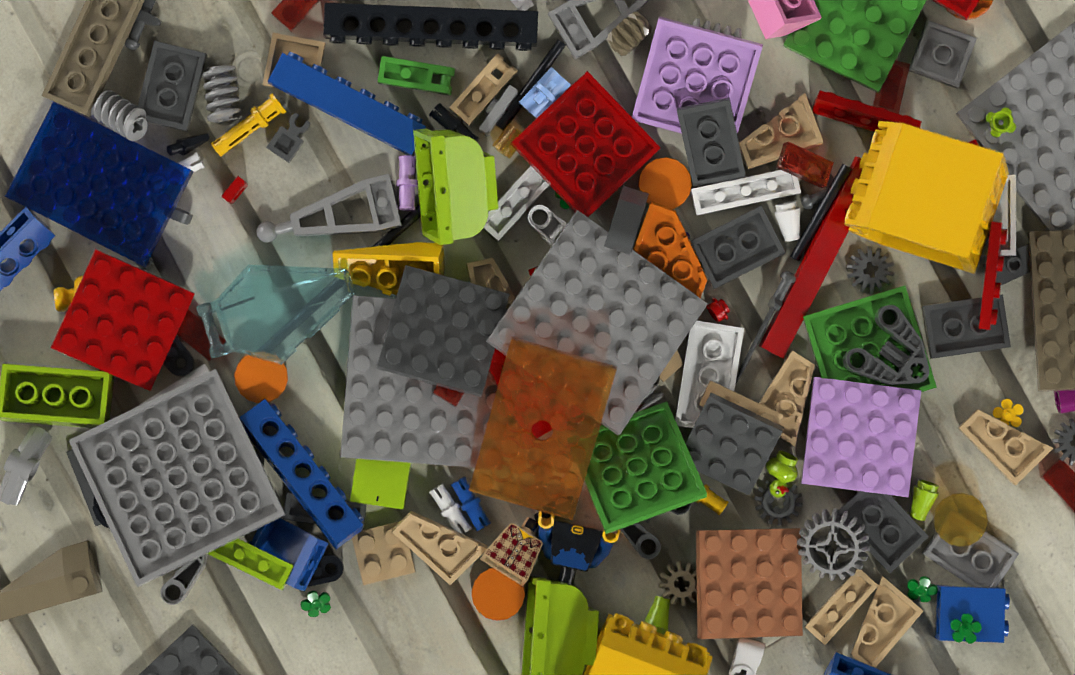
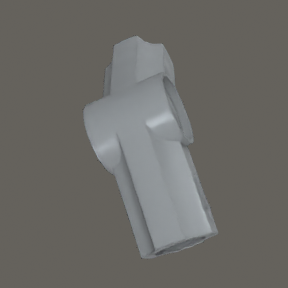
(23, 465)

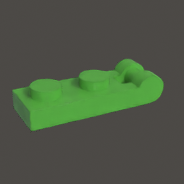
(415, 75)

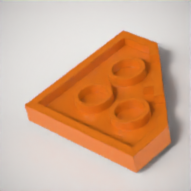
(667, 246)

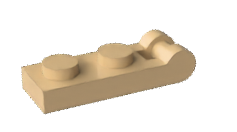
(483, 90)

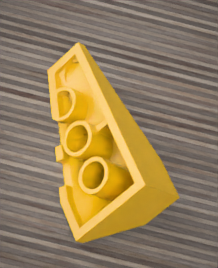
(384, 265)

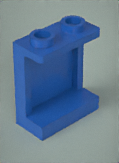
(292, 546)
(984, 605)

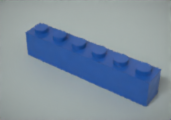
(345, 103)

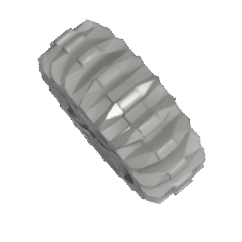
(822, 544)

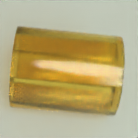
(503, 142)

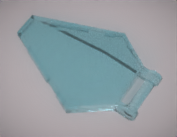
(274, 309)

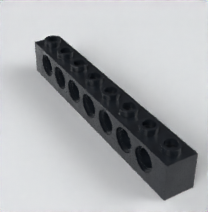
(338, 13)

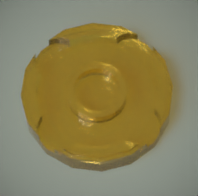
(960, 519)

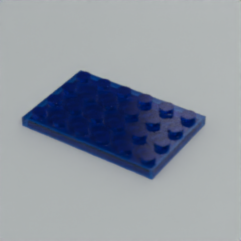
(99, 184)

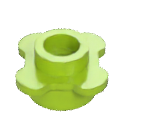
(1005, 116)

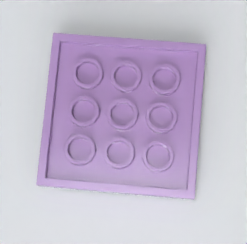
(693, 68)
(861, 437)

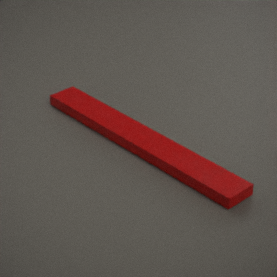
(811, 270)

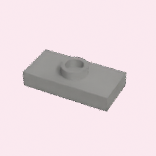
(497, 109)

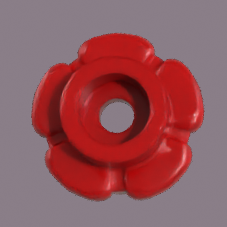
(718, 310)

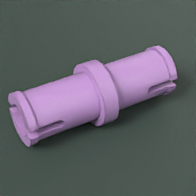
(406, 183)

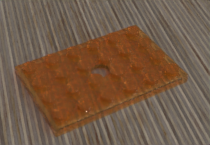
(548, 387)

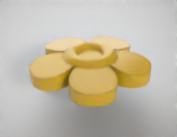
(1009, 413)

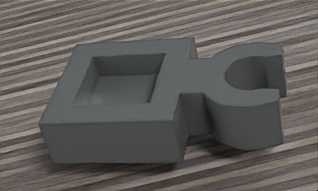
(286, 142)

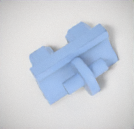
(544, 93)

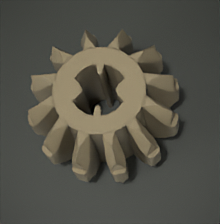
(629, 33)
(674, 589)

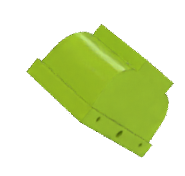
(458, 186)
(562, 629)

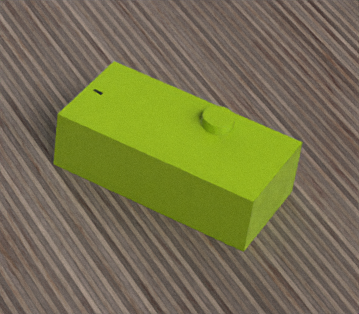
(55, 396)
(380, 483)

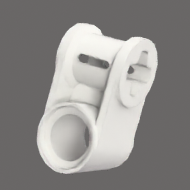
(550, 228)
(747, 656)

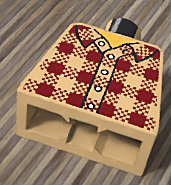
(515, 551)

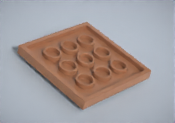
(748, 583)

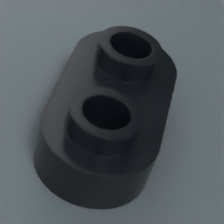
(178, 351)
(322, 576)

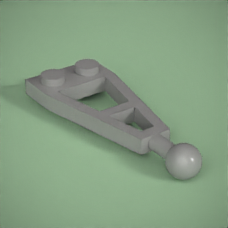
(575, 31)
(381, 203)

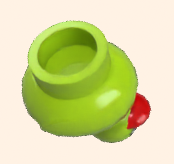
(784, 469)

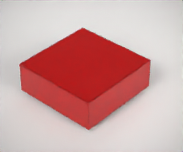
(234, 190)

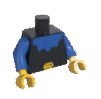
(573, 546)

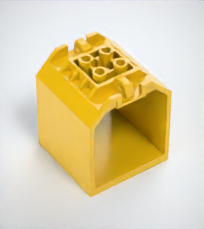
(927, 195)
(640, 650)

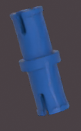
(470, 503)

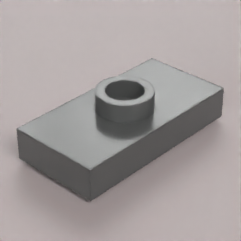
(1014, 265)

